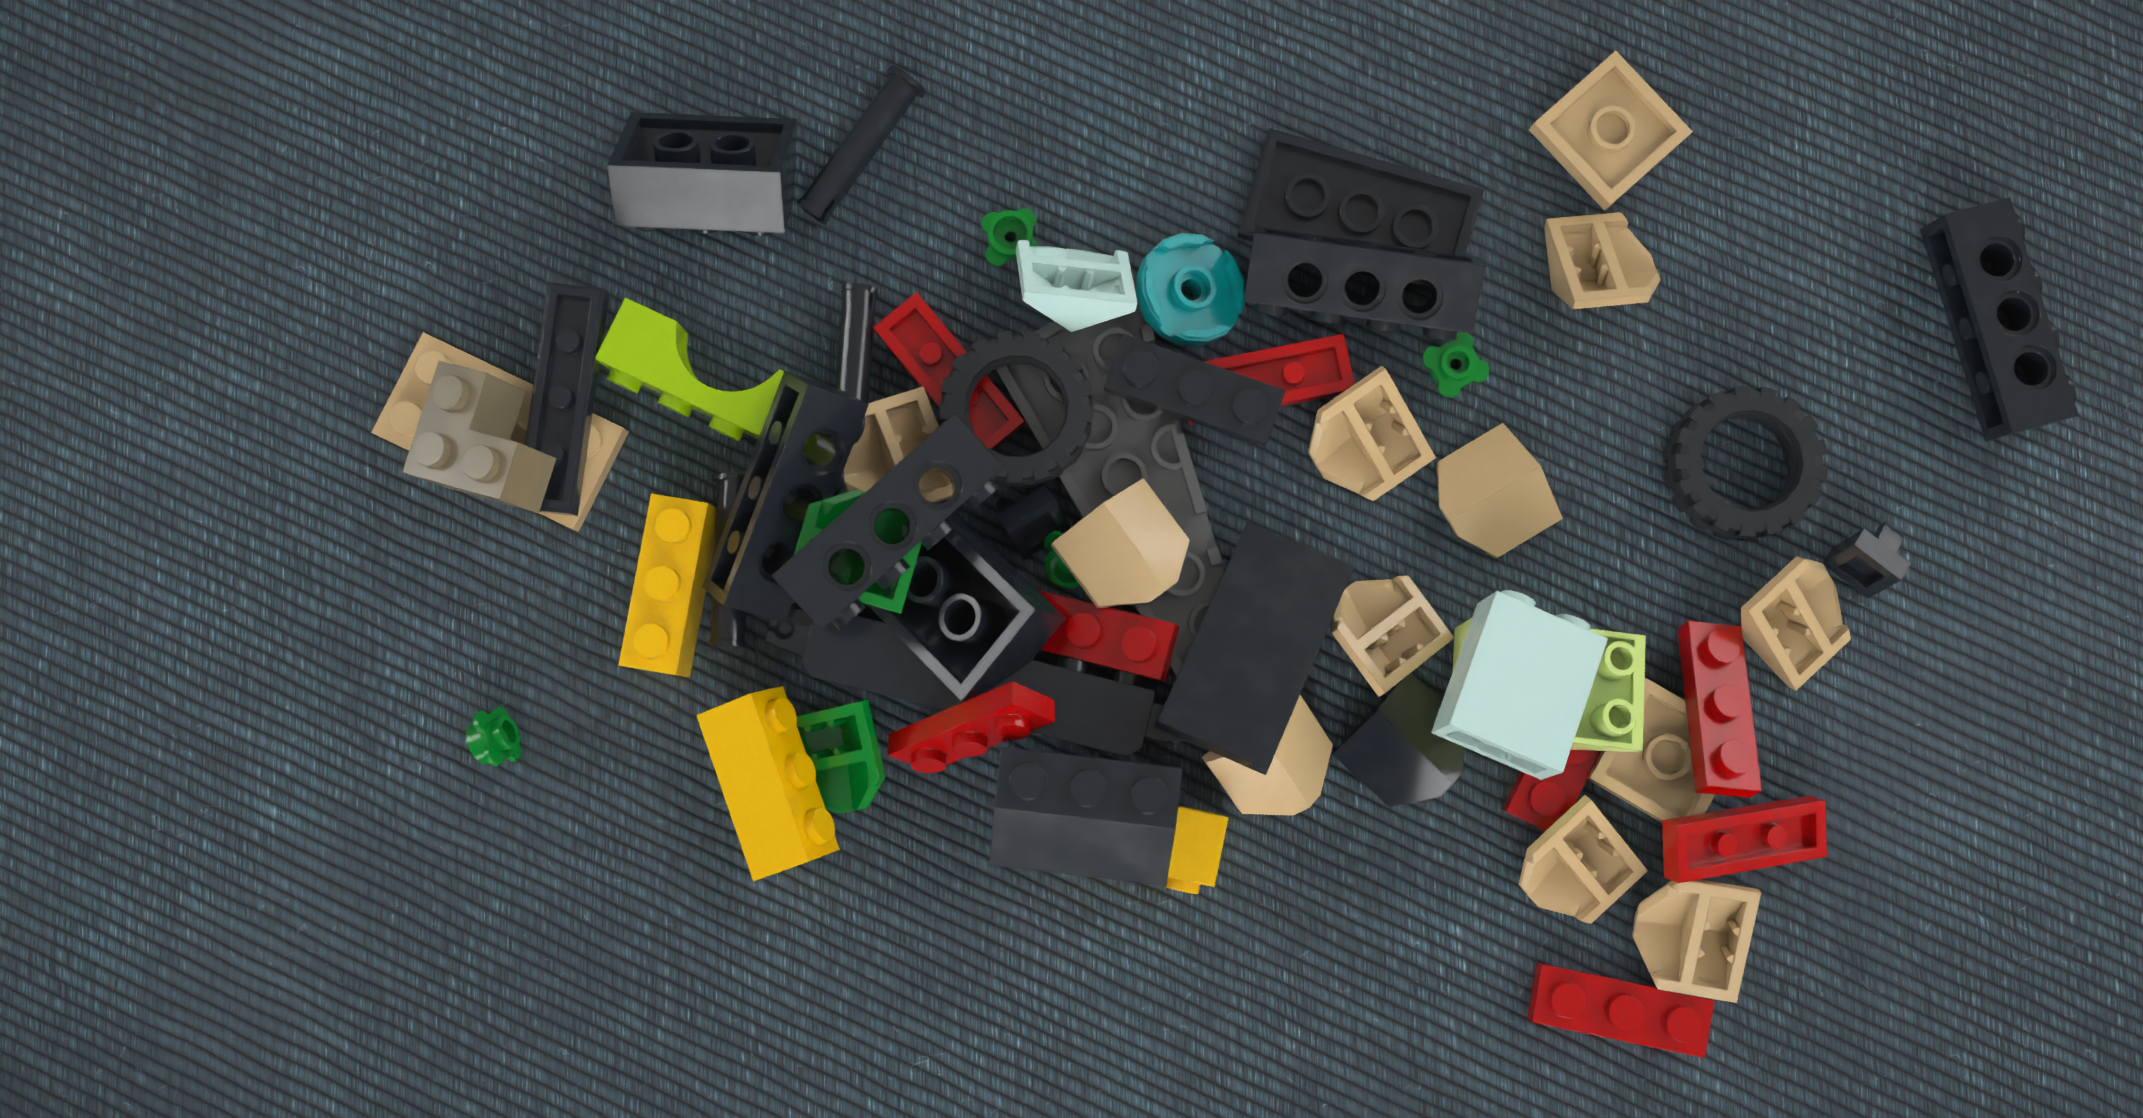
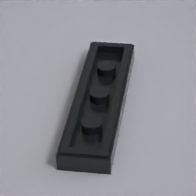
(566, 388)

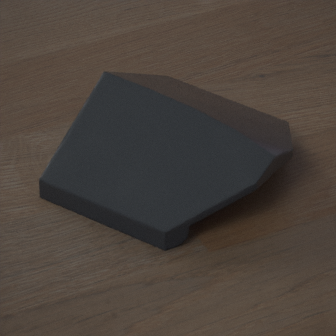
(1397, 751)

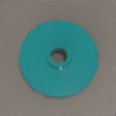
(1210, 276)

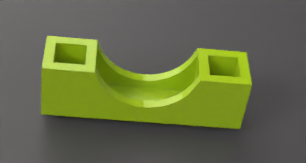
(653, 353)

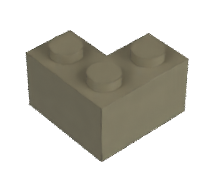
(467, 440)

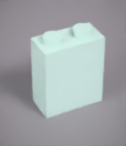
(1520, 684)

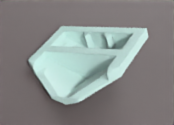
(1075, 284)

